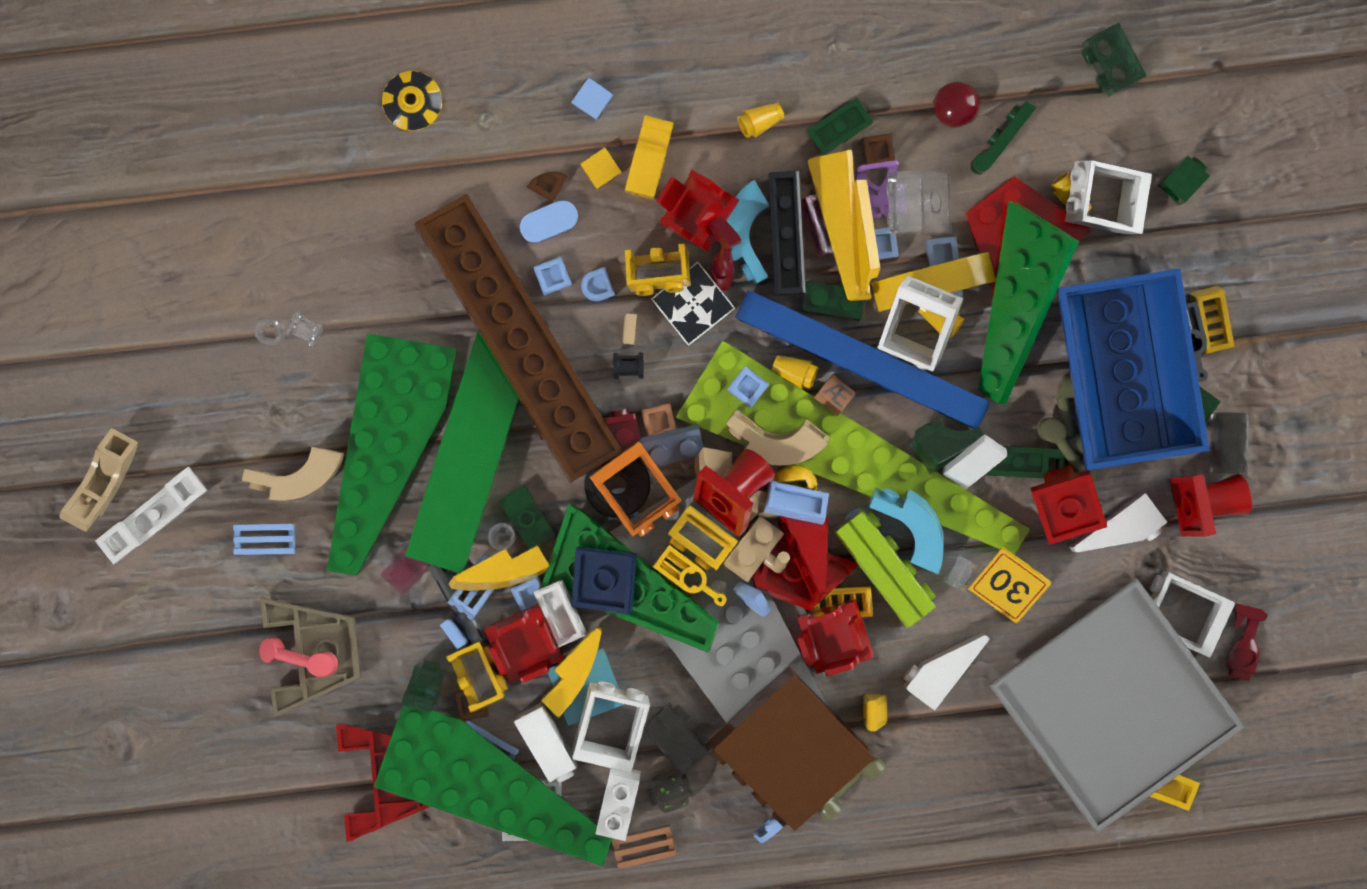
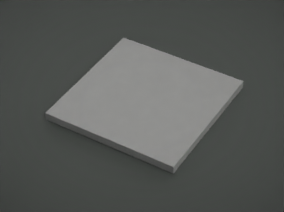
(1116, 705)

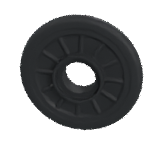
(630, 499)

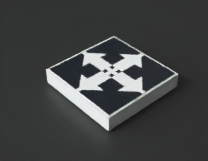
(696, 307)

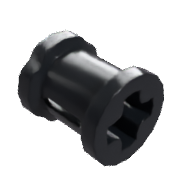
(628, 365)

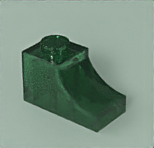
(940, 445)
(424, 686)

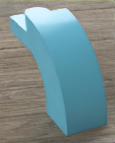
(749, 207)
(920, 519)

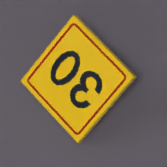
(1009, 585)

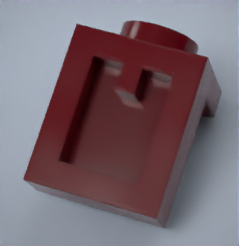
(624, 428)

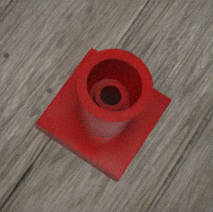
(729, 495)
(1200, 503)

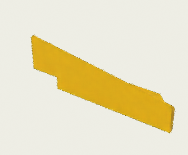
(848, 221)

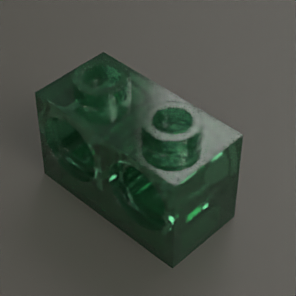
(1121, 57)

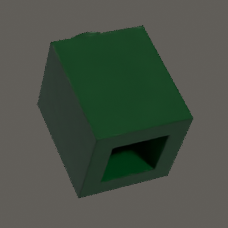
(1184, 179)

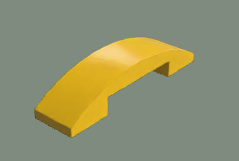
(948, 276)

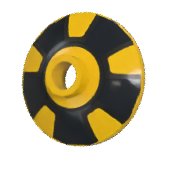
(423, 111)

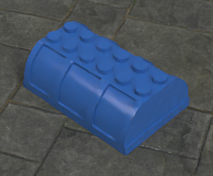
(1133, 369)

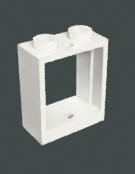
(1134, 189)
(931, 299)
(1216, 619)
(607, 755)
(618, 804)

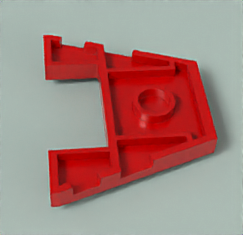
(989, 218)
(388, 806)

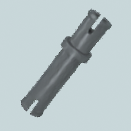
(472, 628)

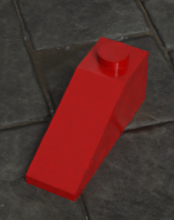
(809, 549)

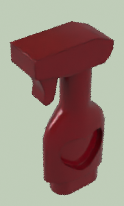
(723, 262)
(1245, 651)

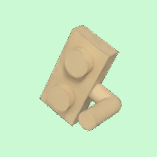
(756, 549)

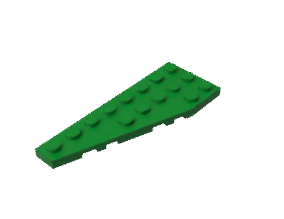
(395, 414)
(462, 773)

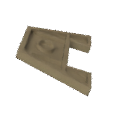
(314, 633)

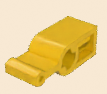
(649, 157)
(686, 565)

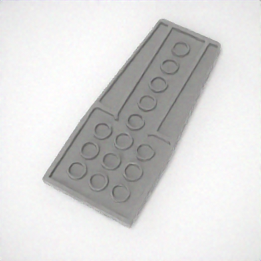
(747, 647)

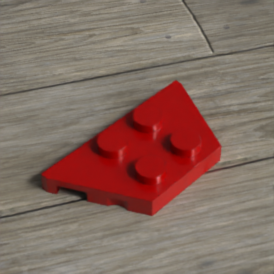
(790, 584)

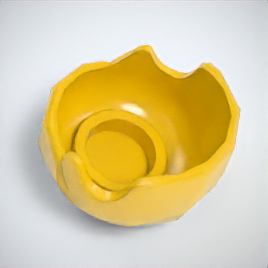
(796, 476)

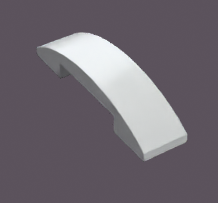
(151, 516)

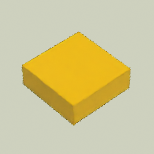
(601, 168)

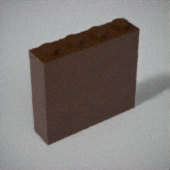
(790, 749)

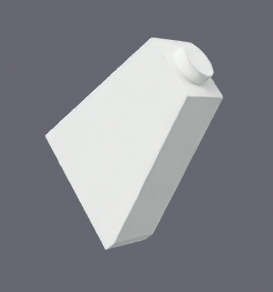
(546, 742)

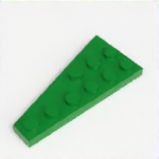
(1027, 280)
(656, 602)

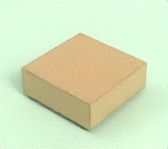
(629, 329)

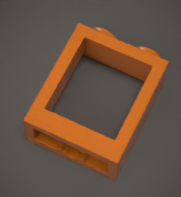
(666, 509)

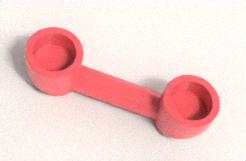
(319, 664)

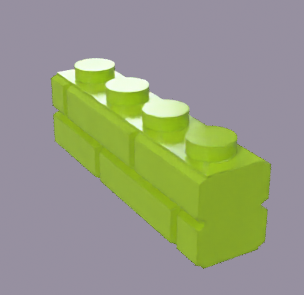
(884, 567)

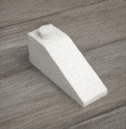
(1128, 524)
(939, 673)

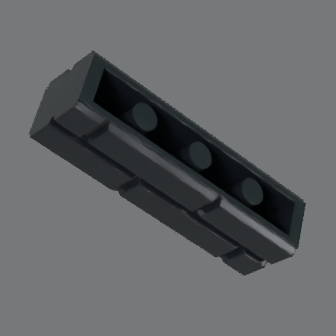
(786, 233)

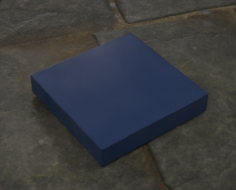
(604, 579)

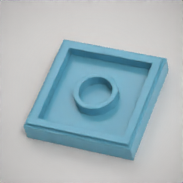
(600, 671)

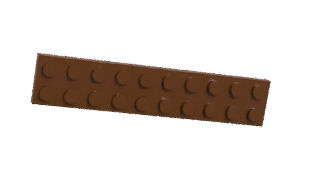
(518, 338)

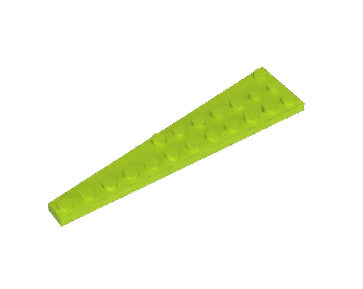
(852, 454)

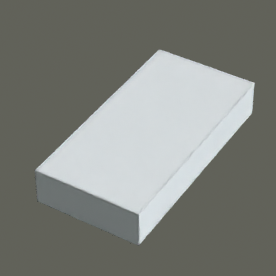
(975, 462)
(559, 613)

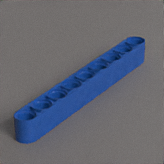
(862, 360)

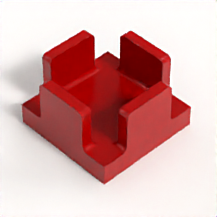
(693, 207)
(1068, 504)
(834, 638)
(523, 645)

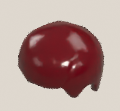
(956, 104)

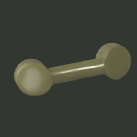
(1065, 392)
(1055, 432)
(833, 806)

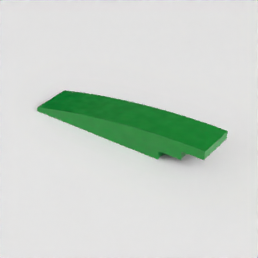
(465, 464)

